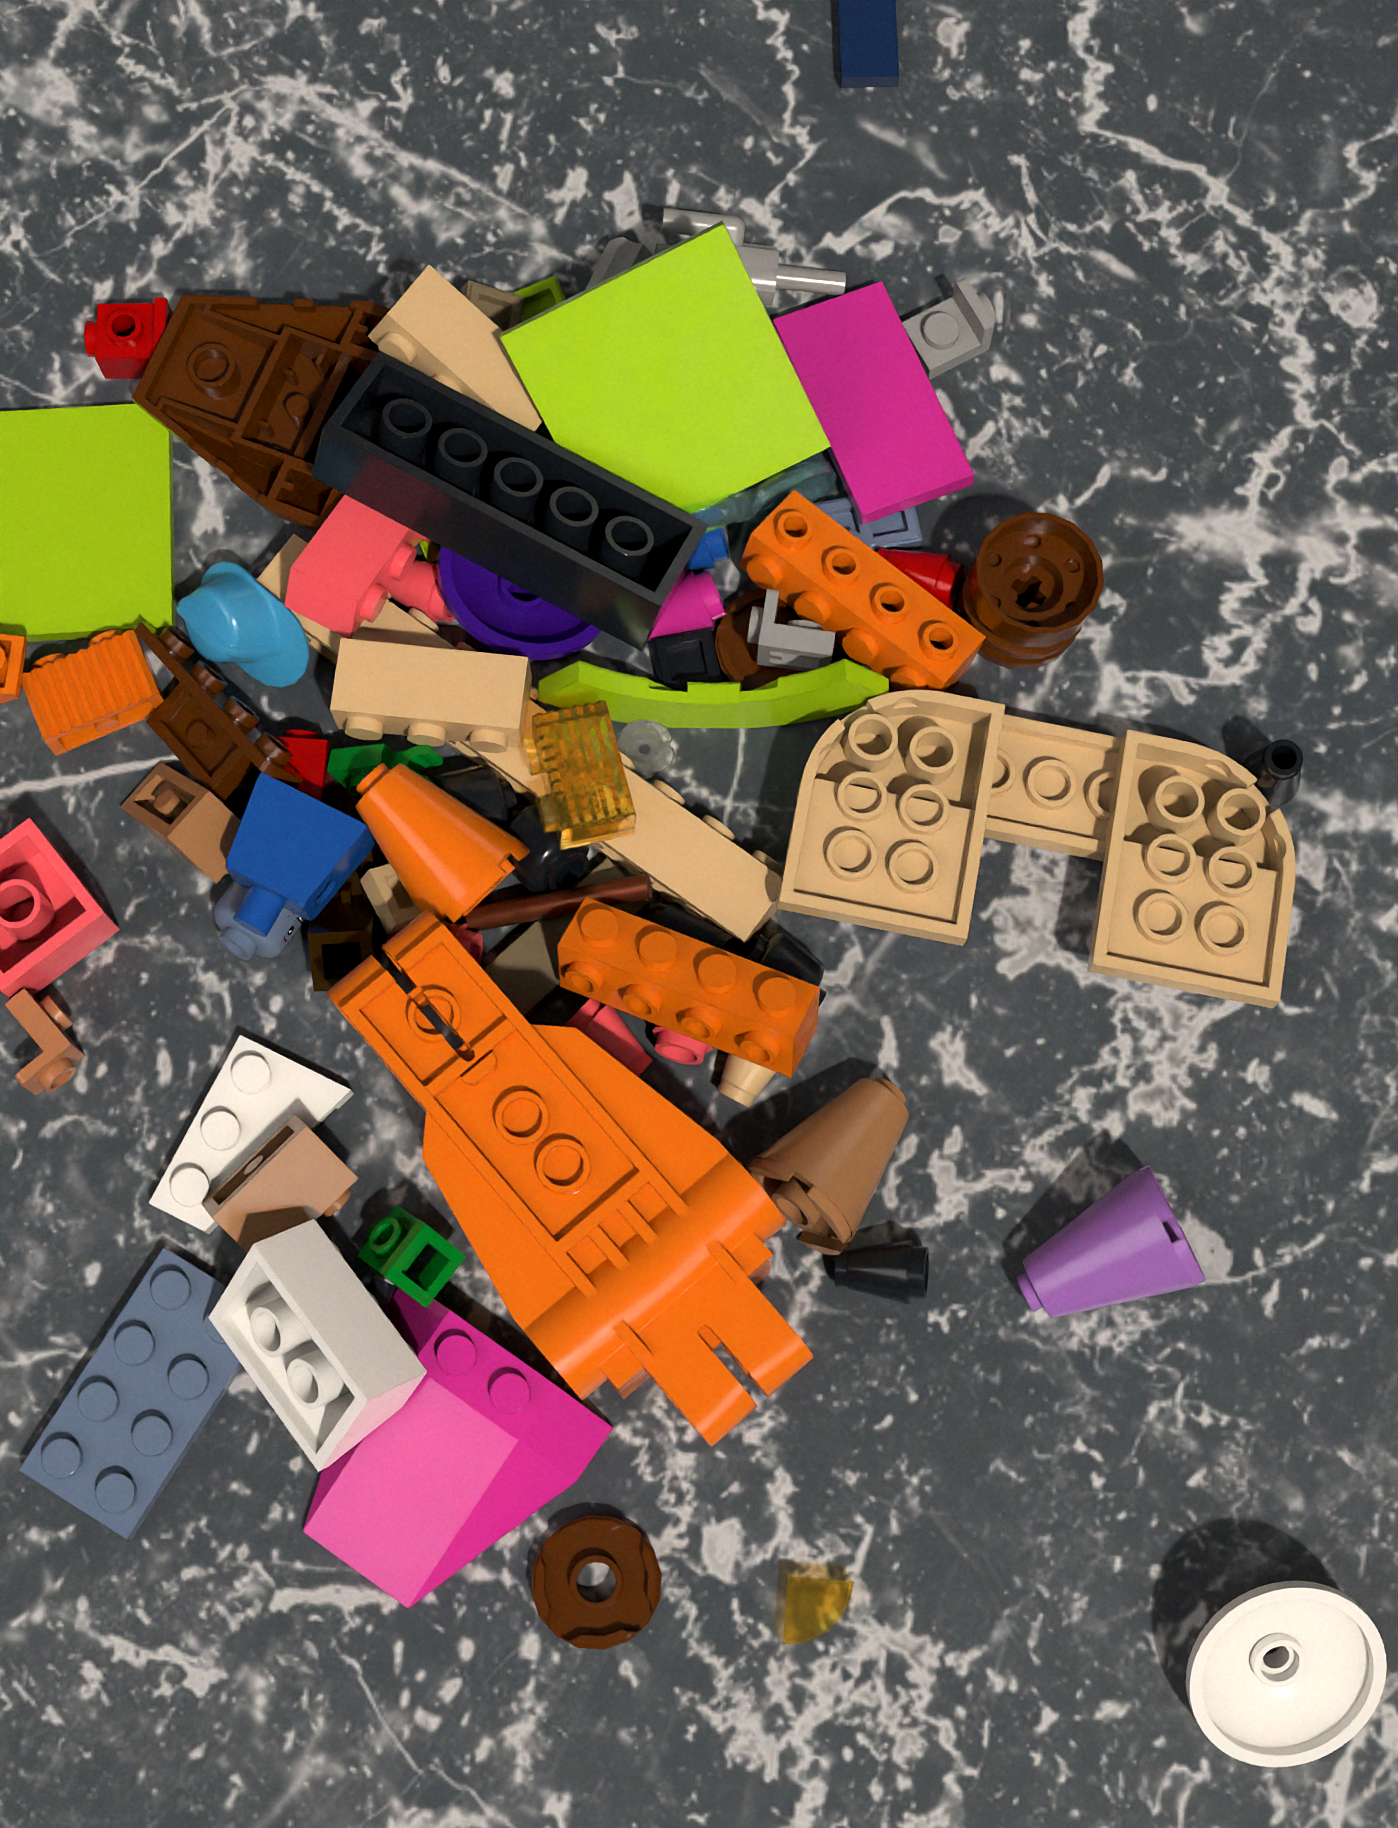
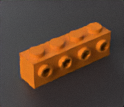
(861, 596)
(688, 986)

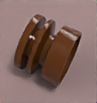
(1048, 566)

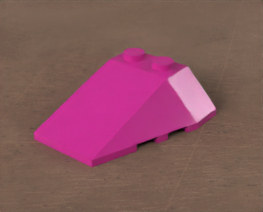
(453, 1466)

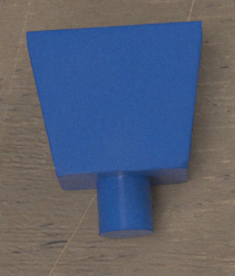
(291, 854)

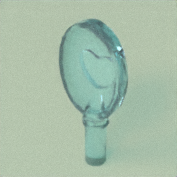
(807, 478)

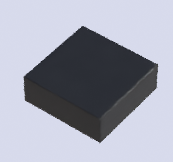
(686, 659)

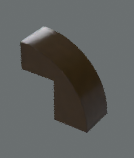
(344, 930)

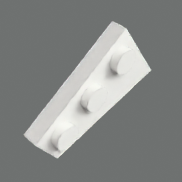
(242, 1110)

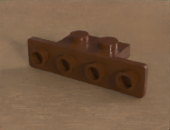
(205, 727)

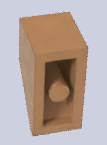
(185, 819)

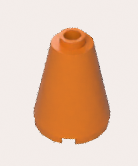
(435, 842)

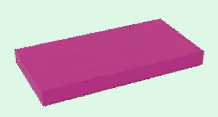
(874, 403)

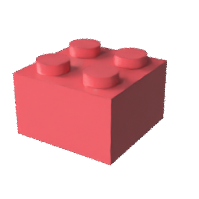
(44, 913)

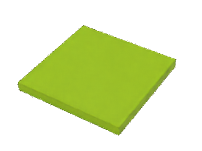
(670, 376)
(85, 522)

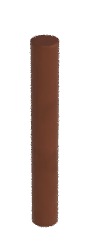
(558, 902)

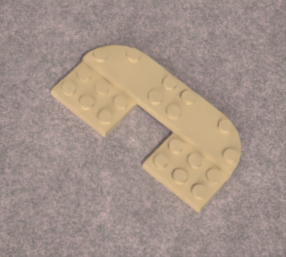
(918, 778)

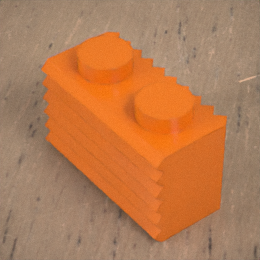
(92, 690)

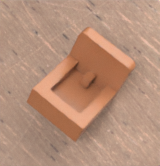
(47, 1026)

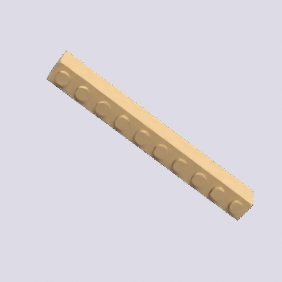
(684, 856)

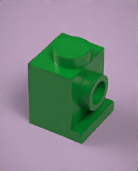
(397, 1242)

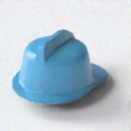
(245, 624)

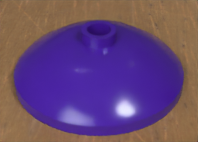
(500, 621)

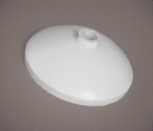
(1301, 1697)

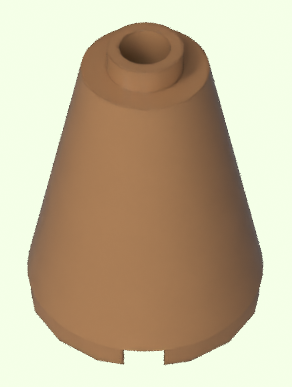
(833, 1162)

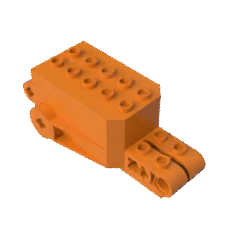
(581, 1188)

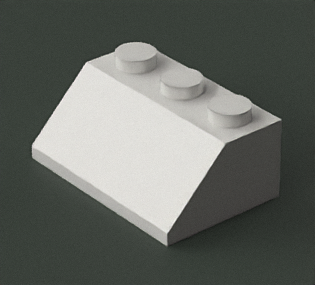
(315, 1342)

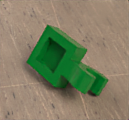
(354, 763)

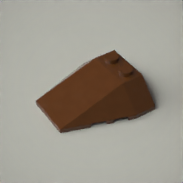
(257, 387)

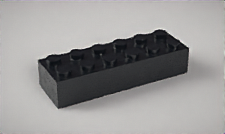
(508, 499)

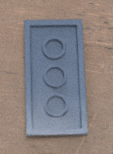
(139, 1399)

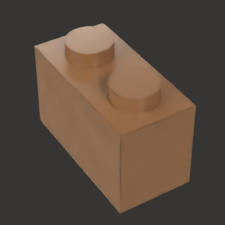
(281, 1186)

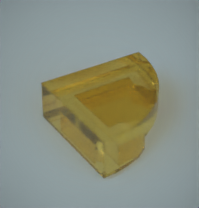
(813, 1607)

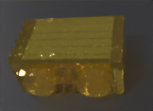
(581, 775)

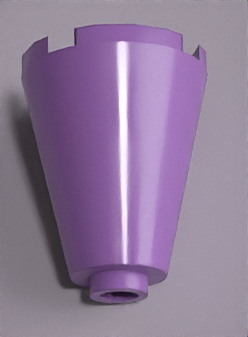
(1112, 1253)

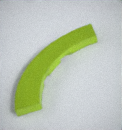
(785, 701)

